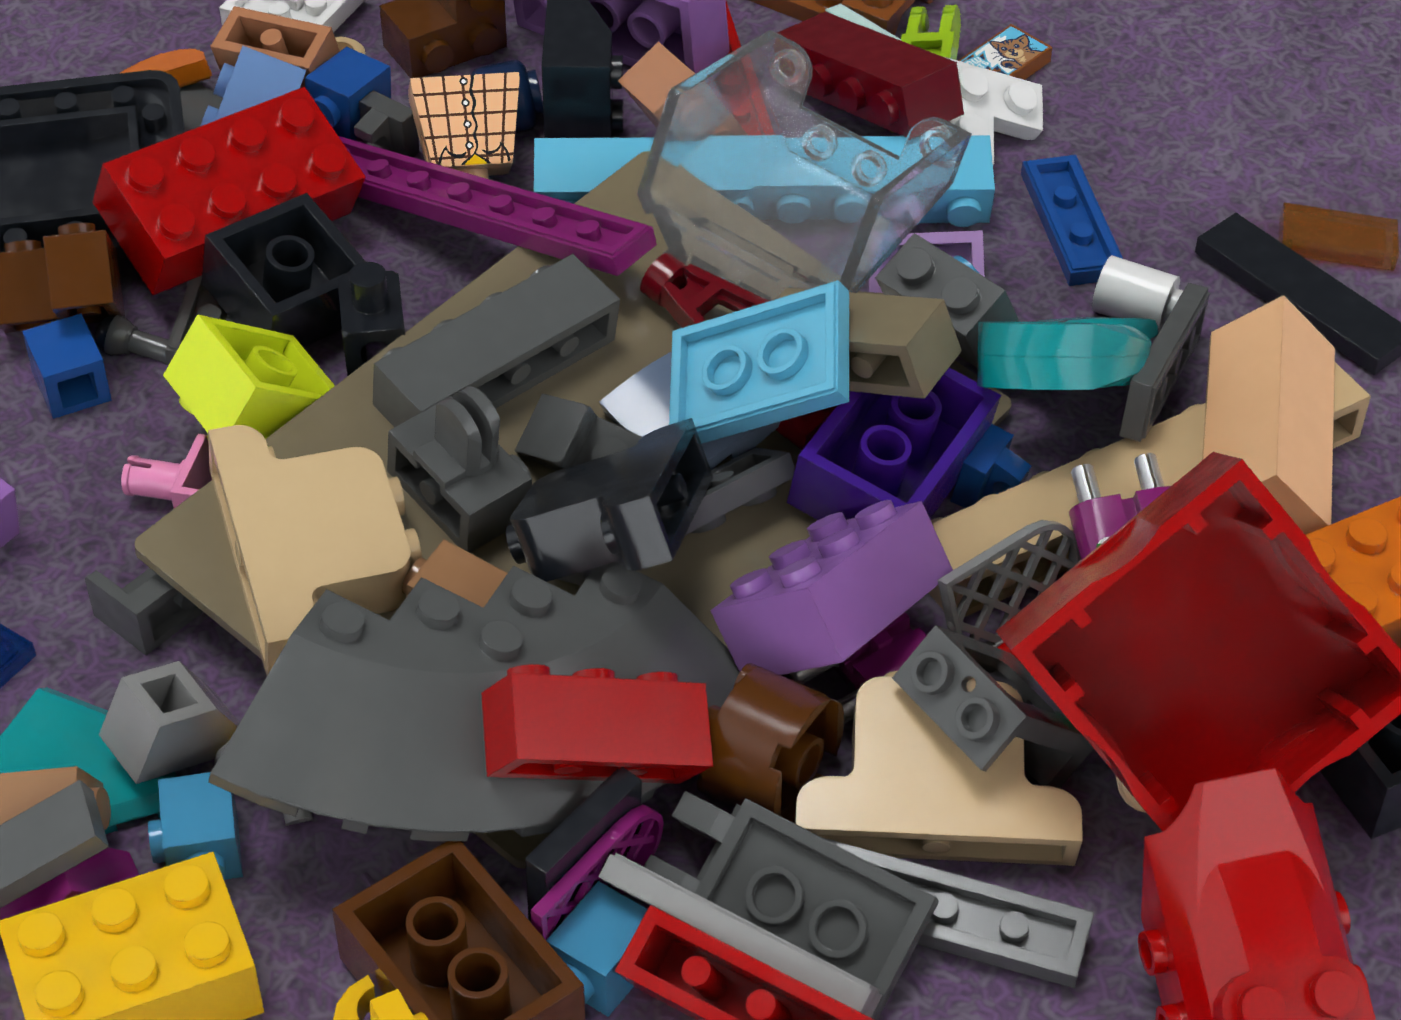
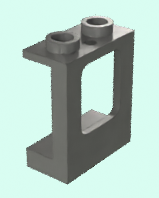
(988, 716)

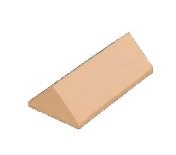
(1275, 406)

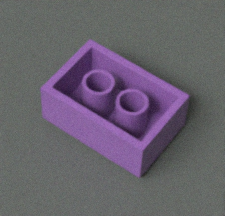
(832, 589)

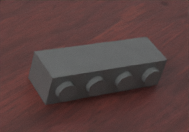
(502, 343)

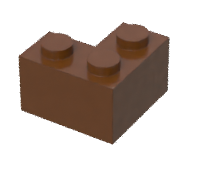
(441, 33)
(65, 278)

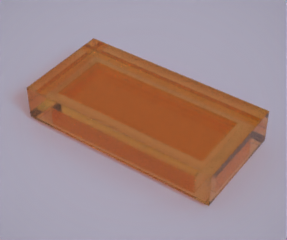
(1340, 236)

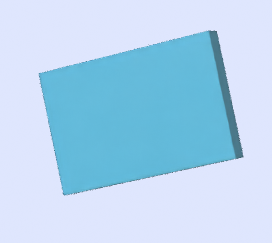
(762, 363)

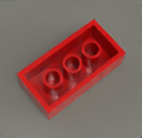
(218, 174)

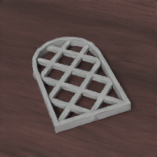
(983, 561)

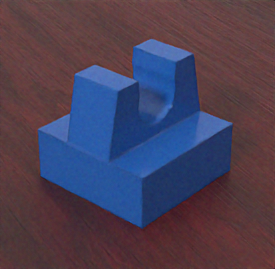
(989, 468)

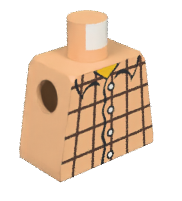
(467, 120)

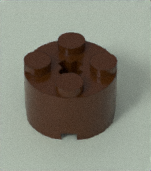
(769, 741)

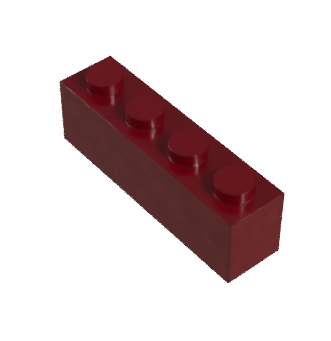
(876, 74)

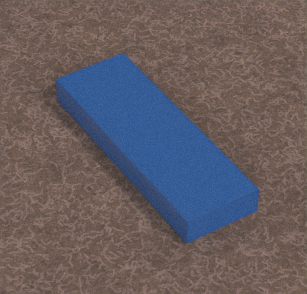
(1070, 217)

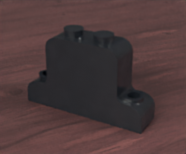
(613, 507)

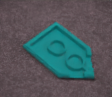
(64, 732)

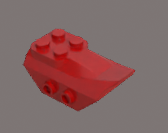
(1247, 910)

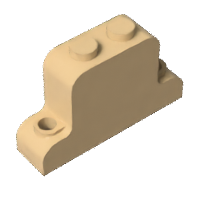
(309, 529)
(928, 800)

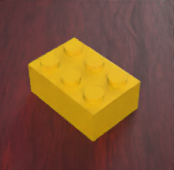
(136, 951)

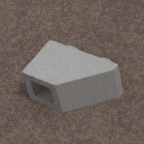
(165, 722)

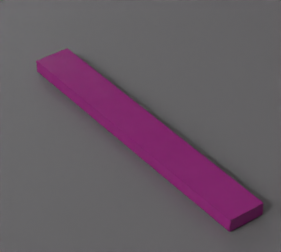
(500, 210)

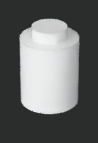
(1135, 291)

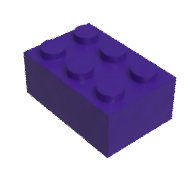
(892, 448)

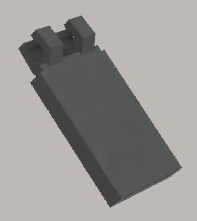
(805, 890)

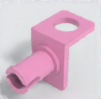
(168, 479)

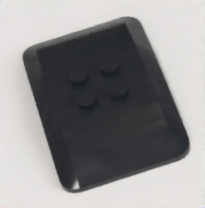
(61, 136)

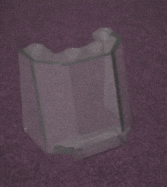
(774, 189)

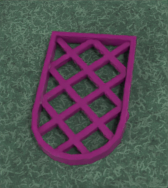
(590, 865)

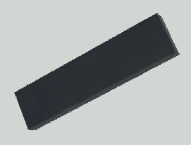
(1275, 270)

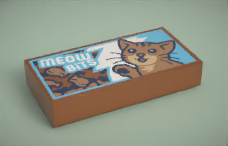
(1011, 53)

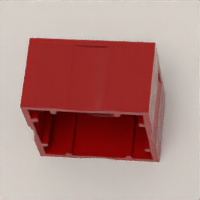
(1209, 645)

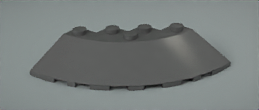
(388, 714)

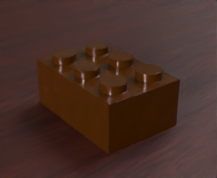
(454, 944)

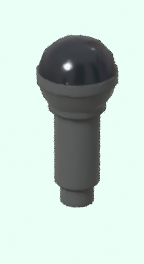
(119, 336)

